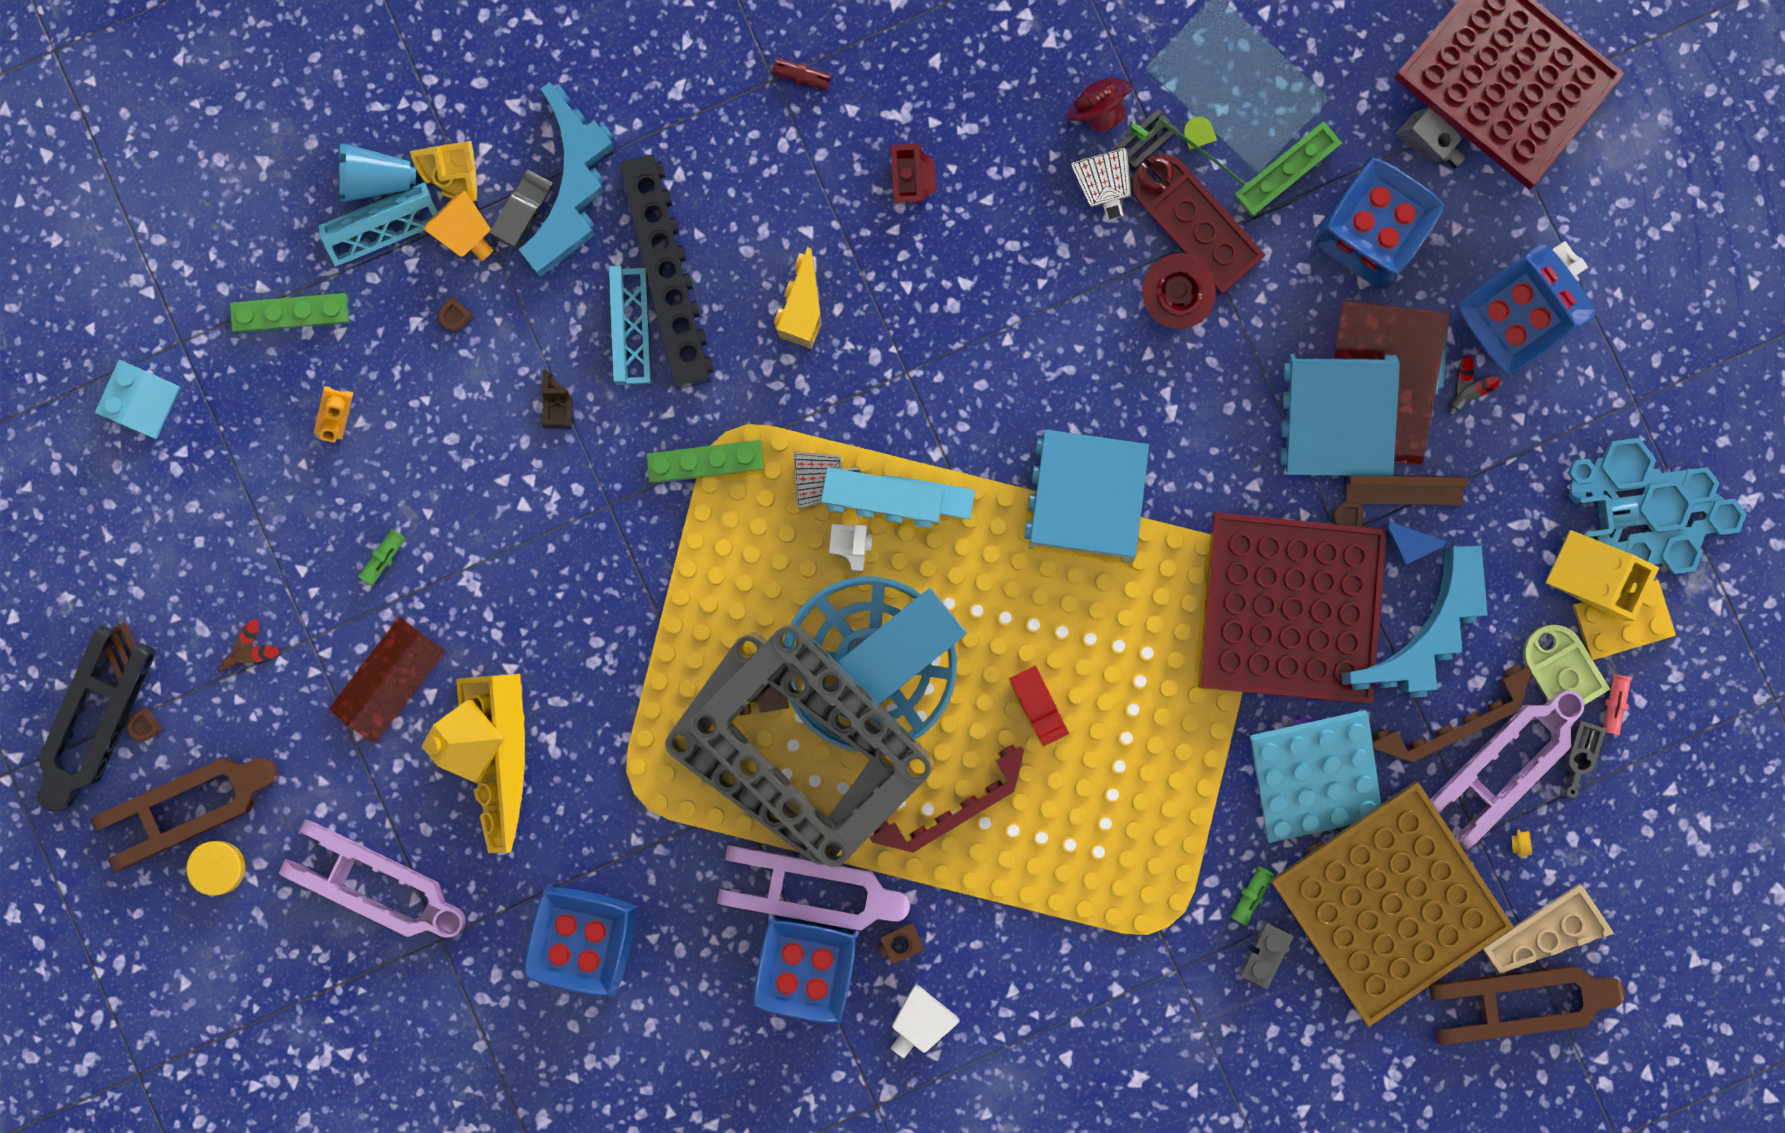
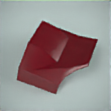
(911, 174)

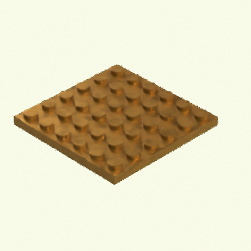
(1392, 903)

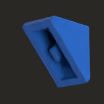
(1411, 544)

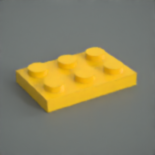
(1609, 635)

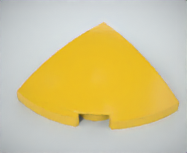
(448, 167)

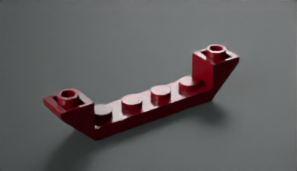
(1009, 764)

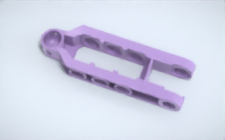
(1557, 716)
(880, 902)
(437, 917)

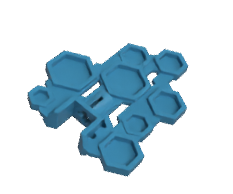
(1663, 505)

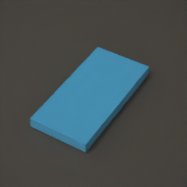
(903, 646)

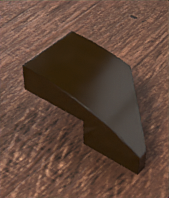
(557, 404)

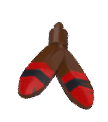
(244, 652)

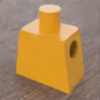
(461, 227)

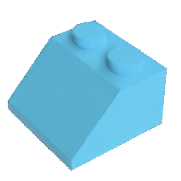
(137, 399)

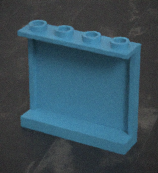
(1340, 416)
(1087, 494)

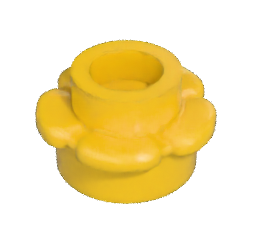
(1522, 843)

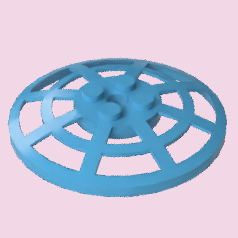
(854, 638)

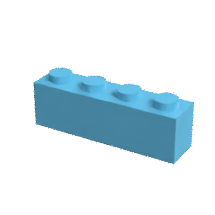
(882, 496)

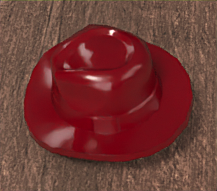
(1101, 104)
(1179, 291)

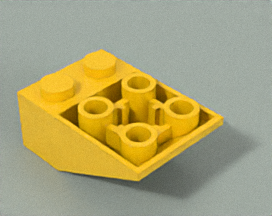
(801, 316)
(1602, 576)

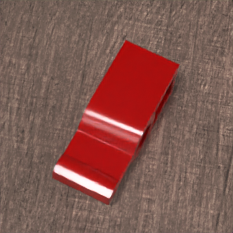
(1039, 705)

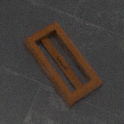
(124, 628)

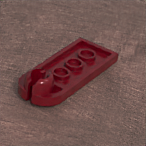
(1195, 220)

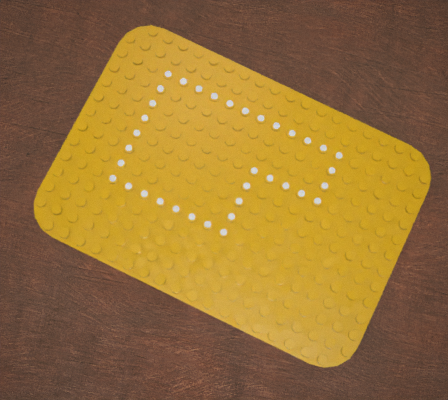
(1099, 820)

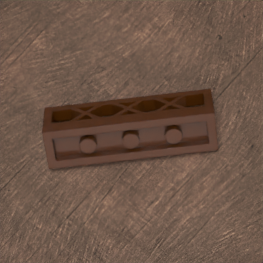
(1405, 489)

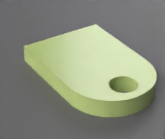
(1563, 665)

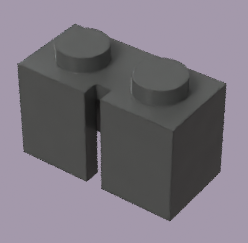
(1262, 966)

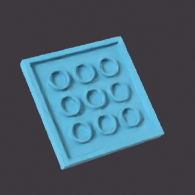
(1315, 775)

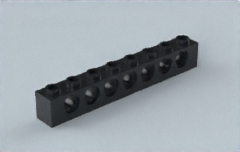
(635, 173)

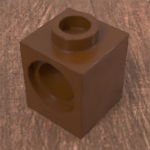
(910, 933)

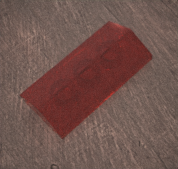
(387, 680)

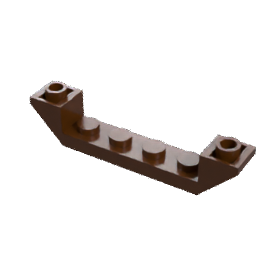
(1513, 686)

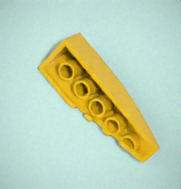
(502, 783)

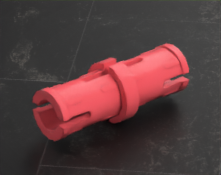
(1616, 704)

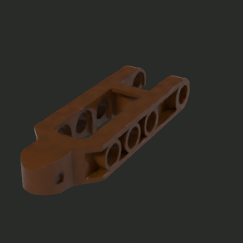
(246, 780)
(1596, 992)

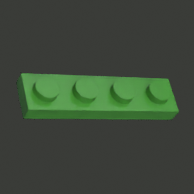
(1287, 169)
(289, 312)
(705, 461)

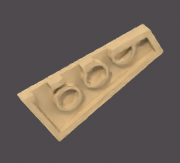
(1556, 927)

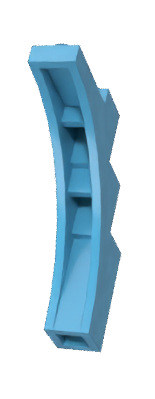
(583, 147)
(1459, 602)

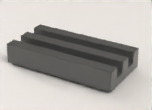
(1156, 115)

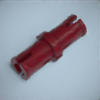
(801, 74)

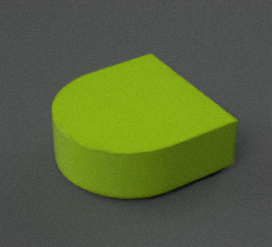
(1199, 131)

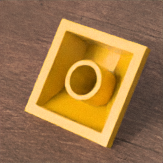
(463, 742)

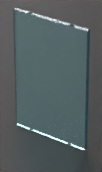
(1237, 83)

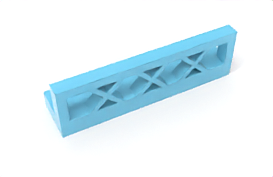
(373, 216)
(618, 325)

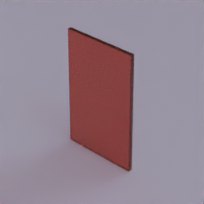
(1418, 341)

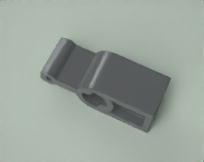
(521, 210)
(1587, 741)

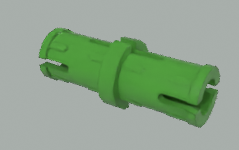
(382, 557)
(1252, 895)

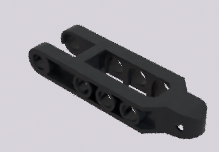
(60, 786)

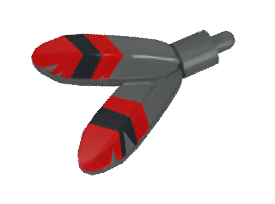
(1466, 390)

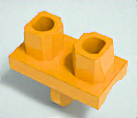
(332, 414)

